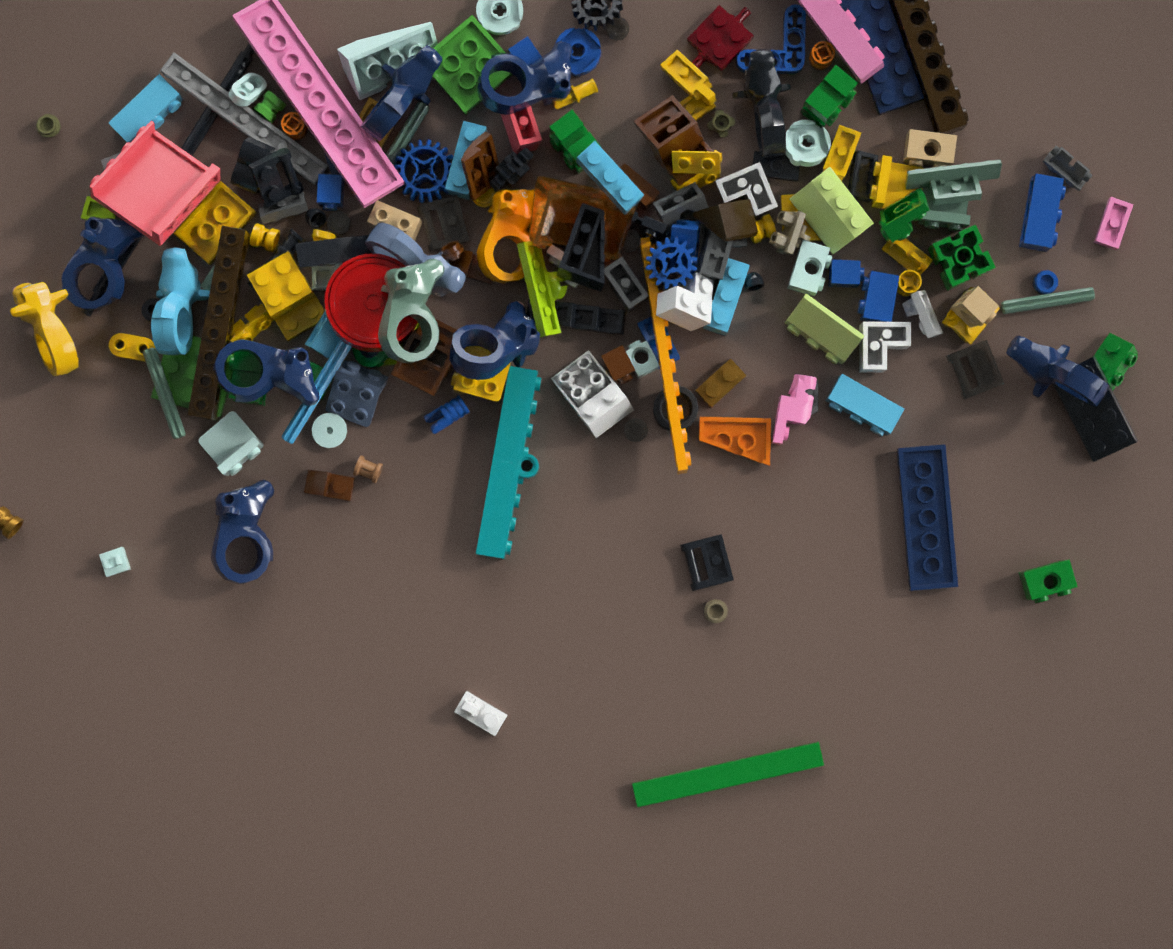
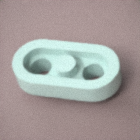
(247, 89)

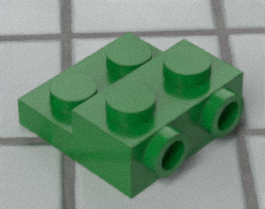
(897, 217)

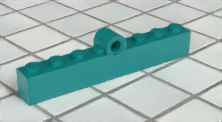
(507, 463)

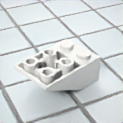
(592, 394)

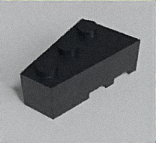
(584, 252)

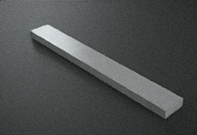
(241, 116)

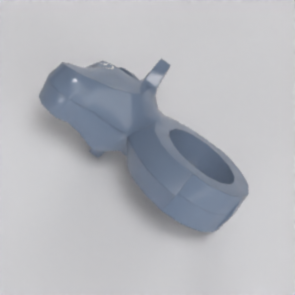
(395, 243)

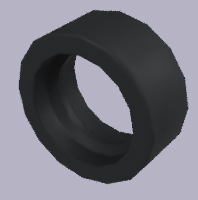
(693, 404)

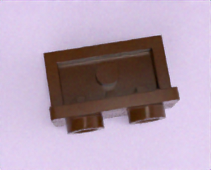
(650, 192)

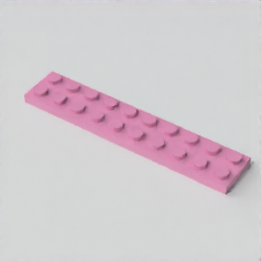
(318, 100)

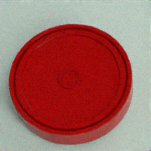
(357, 303)

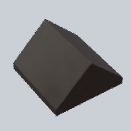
(729, 220)

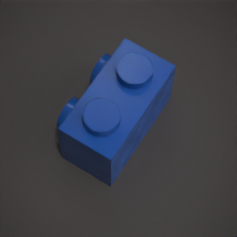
(878, 297)

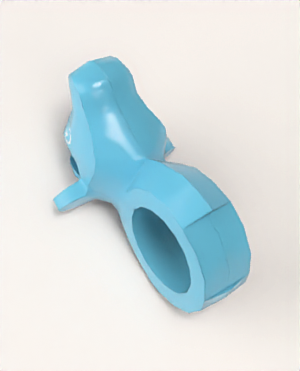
(173, 313)

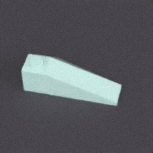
(366, 56)

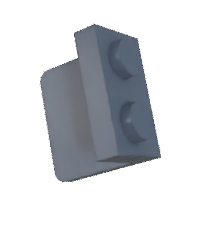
(355, 392)

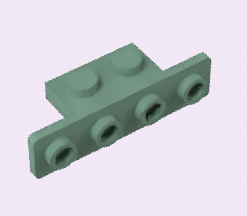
(954, 182)

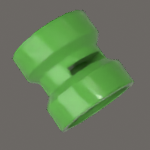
(269, 107)

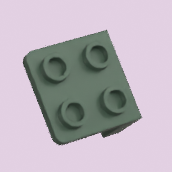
(949, 215)

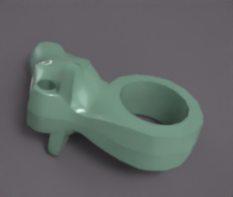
(407, 294)

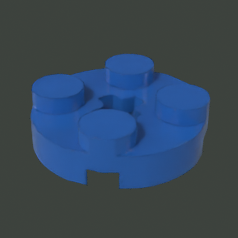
(591, 50)

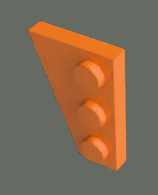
(739, 436)

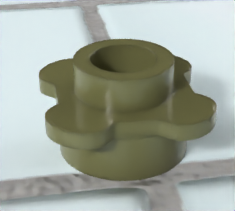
(719, 117)

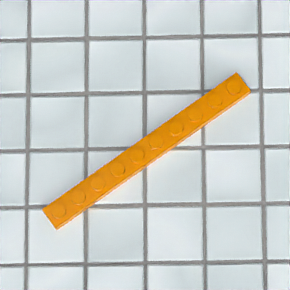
(667, 366)

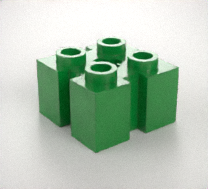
(827, 99)
(571, 138)
(967, 244)
(245, 374)

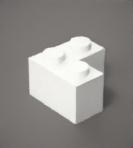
(750, 182)
(687, 305)
(876, 341)

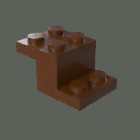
(668, 130)
(428, 372)

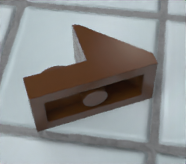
(469, 266)
(329, 485)

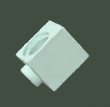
(646, 368)

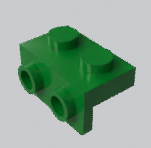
(1115, 358)

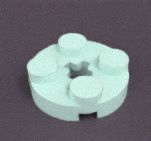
(499, 24)
(813, 133)

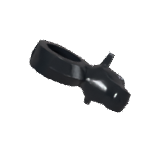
(762, 88)

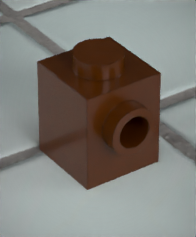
(618, 365)

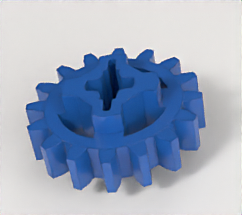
(660, 256)

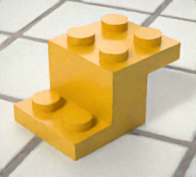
(287, 295)

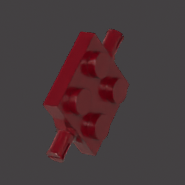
(720, 38)

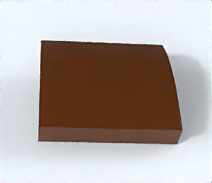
(479, 165)

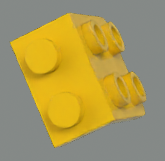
(889, 182)
(486, 388)

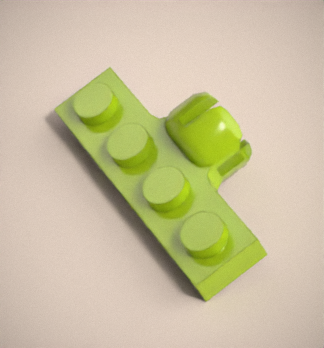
(542, 289)

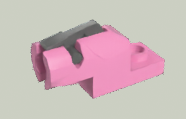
(797, 407)

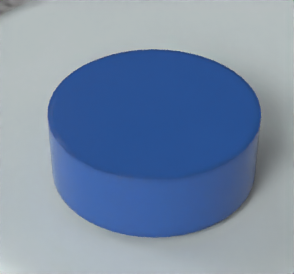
(1045, 282)

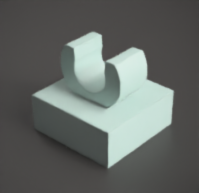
(114, 561)

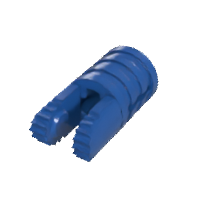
(450, 410)

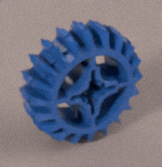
(418, 179)

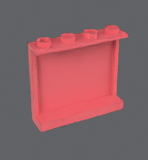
(153, 184)

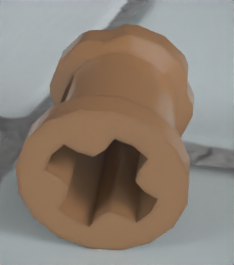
(368, 469)

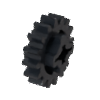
(596, 12)
(511, 169)

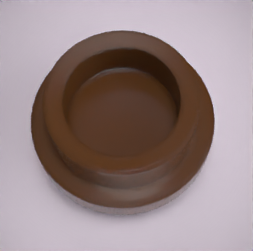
(452, 251)

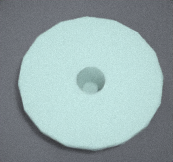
(329, 430)

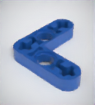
(783, 56)

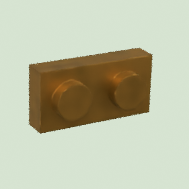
(720, 383)

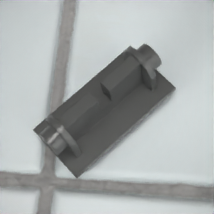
(1058, 162)

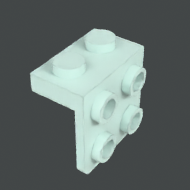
(231, 443)

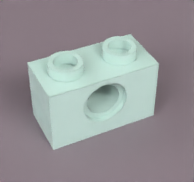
(800, 279)

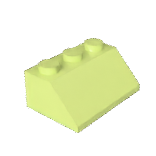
(831, 210)
(823, 330)

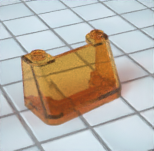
(556, 210)

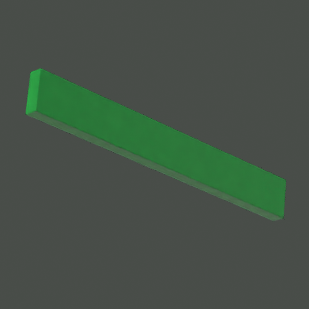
(728, 774)

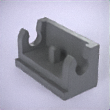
(713, 256)

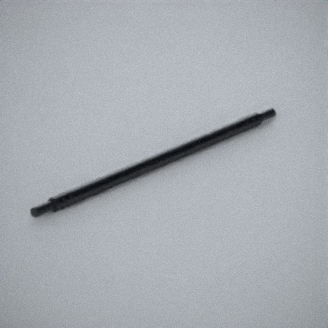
(190, 146)

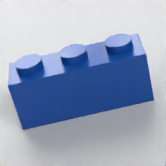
(1042, 212)

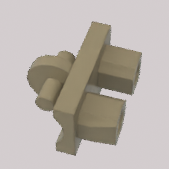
(792, 233)

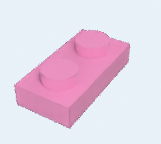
(1113, 223)

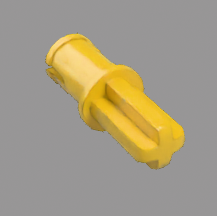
(577, 93)

